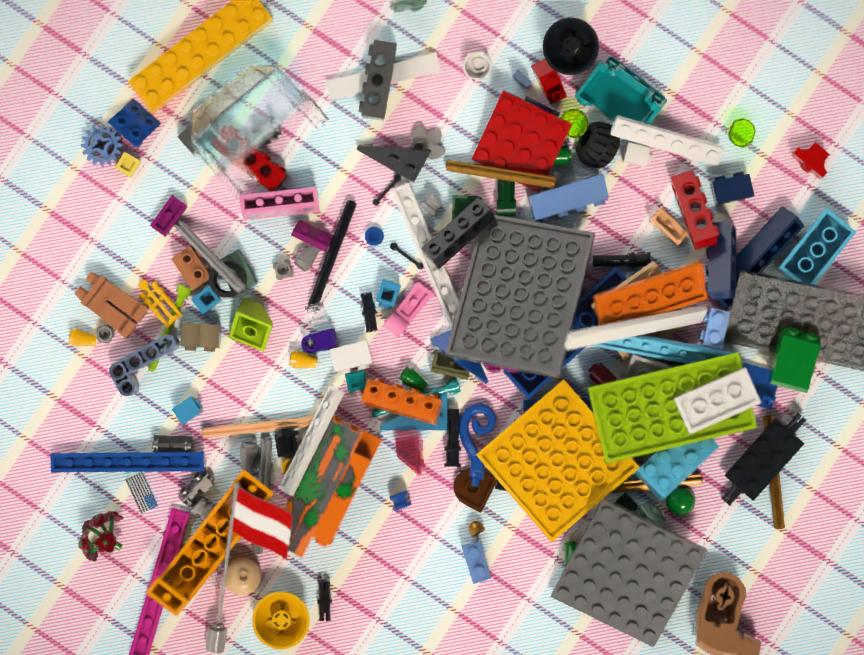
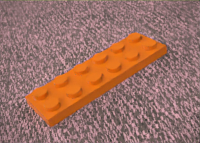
(652, 295)

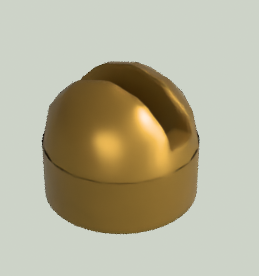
(475, 528)

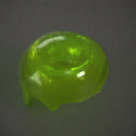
(579, 122)
(741, 132)

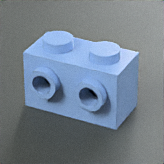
(715, 328)

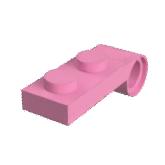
(408, 309)

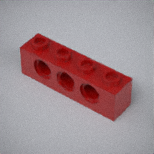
(274, 179)
(699, 236)

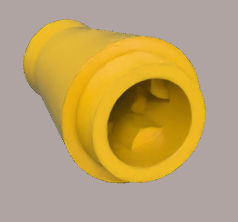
(81, 338)
(302, 360)

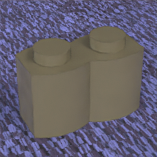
(200, 335)

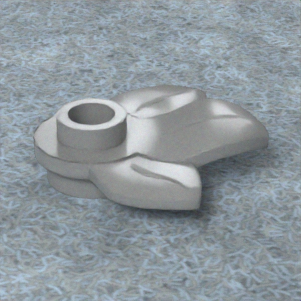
(428, 140)

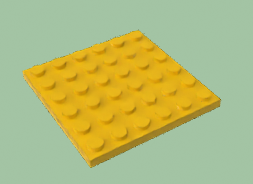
(555, 461)

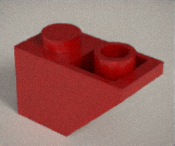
(548, 81)

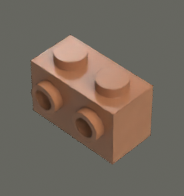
(192, 268)

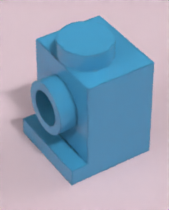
(387, 286)
(200, 303)

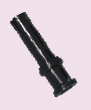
(635, 260)
(452, 448)

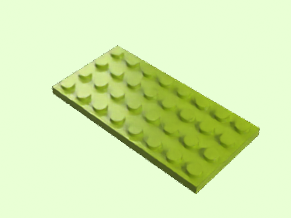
(642, 416)

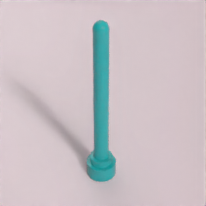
(451, 387)

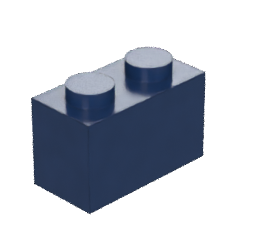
(732, 189)

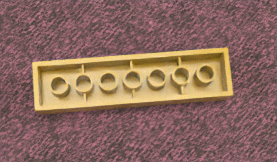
(199, 52)

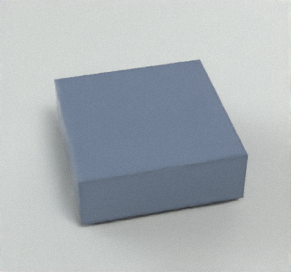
(521, 79)

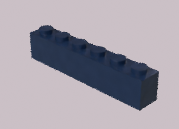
(766, 245)

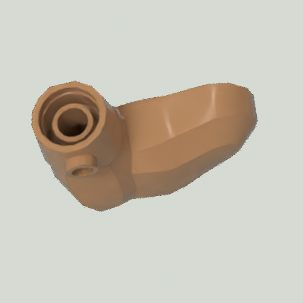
(719, 618)

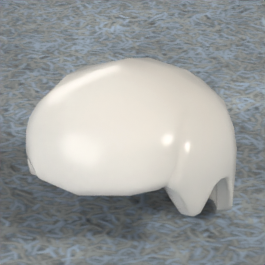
(477, 65)

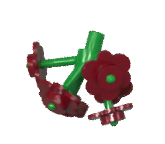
(106, 540)

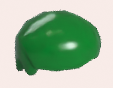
(681, 501)

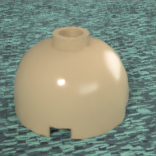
(243, 576)

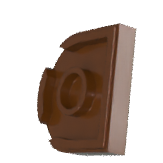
(470, 495)

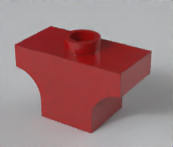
(812, 160)

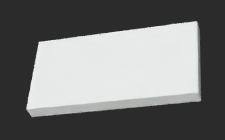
(717, 400)

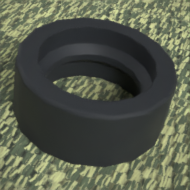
(213, 280)

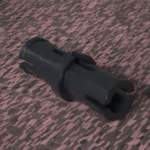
(369, 312)
(324, 601)

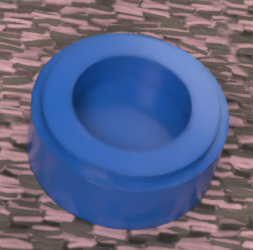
(374, 236)

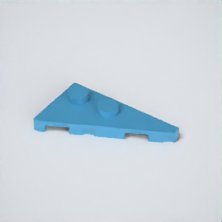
(406, 423)

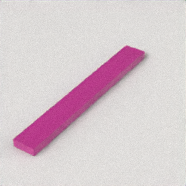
(152, 609)

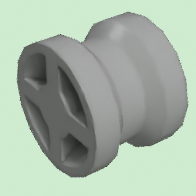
(430, 204)
(202, 509)

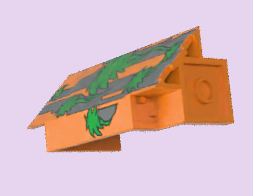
(329, 484)

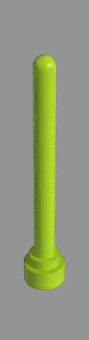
(182, 293)

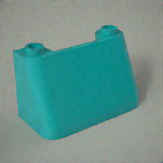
(620, 92)

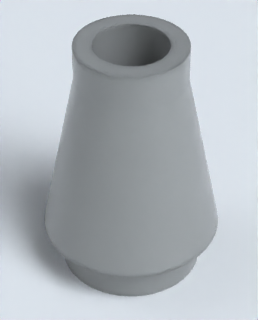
(306, 258)
(247, 454)

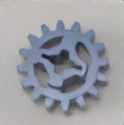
(110, 142)

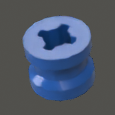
(400, 500)

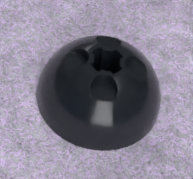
(560, 46)

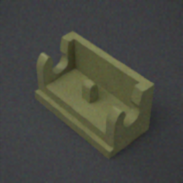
(446, 366)

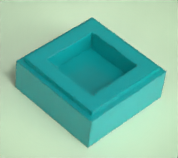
(356, 381)

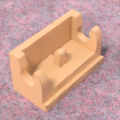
(669, 226)

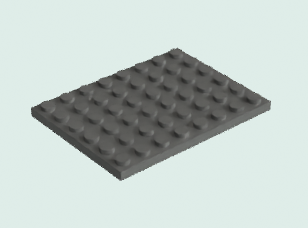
(521, 295)

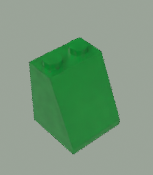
(794, 359)

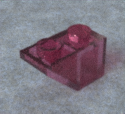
(408, 452)

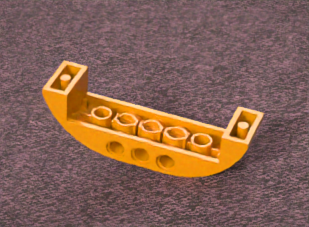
(202, 551)

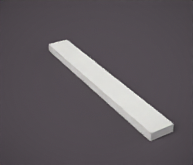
(421, 235)
(635, 327)

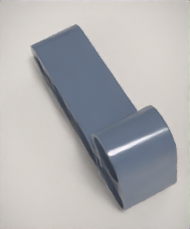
(145, 360)

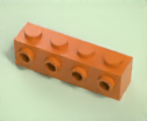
(402, 401)

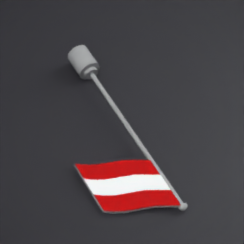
(260, 524)

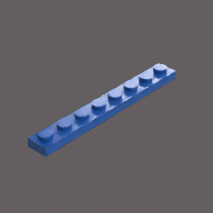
(127, 462)

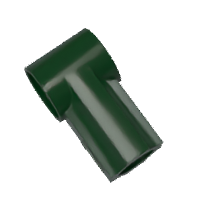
(506, 198)

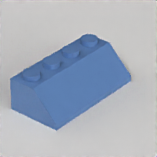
(568, 198)

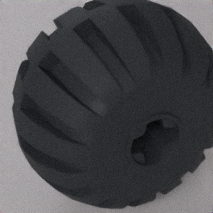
(597, 145)

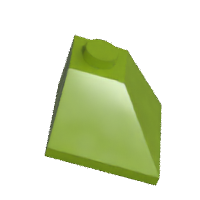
(251, 325)

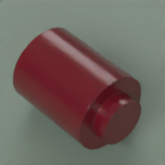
(601, 374)

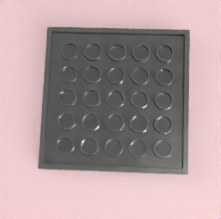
(628, 572)

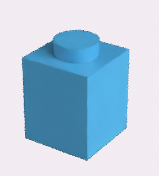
(188, 410)

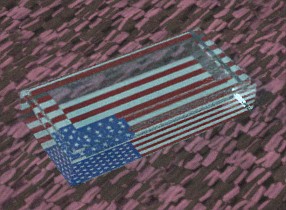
(141, 492)

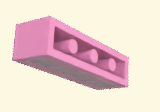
(279, 203)

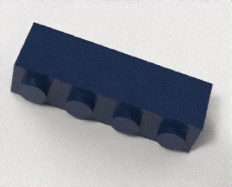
(722, 263)

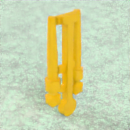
(144, 285)

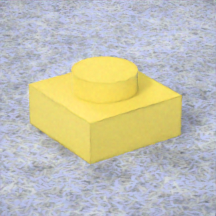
(128, 165)

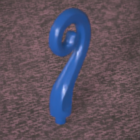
(477, 468)

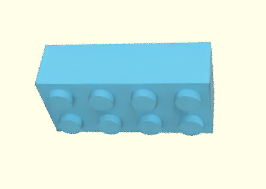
(816, 248)
(672, 466)

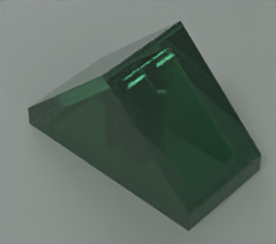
(461, 202)

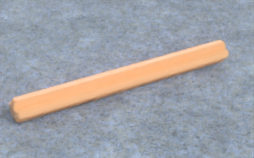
(256, 427)

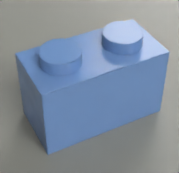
(476, 562)

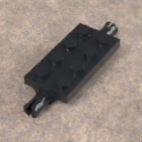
(764, 459)

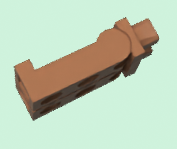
(98, 299)

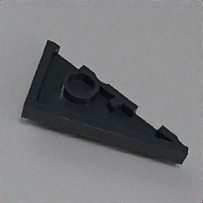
(403, 161)

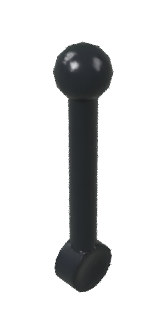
(376, 201)
(419, 265)

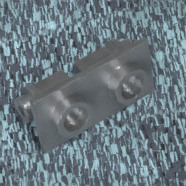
(172, 443)
(189, 493)

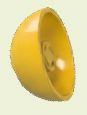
(271, 629)

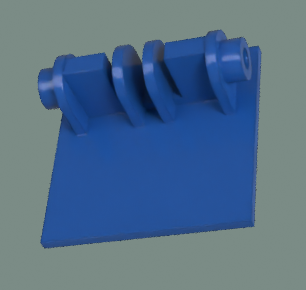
(134, 123)
(761, 382)

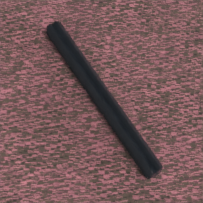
(332, 252)

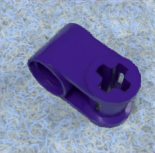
(324, 341)

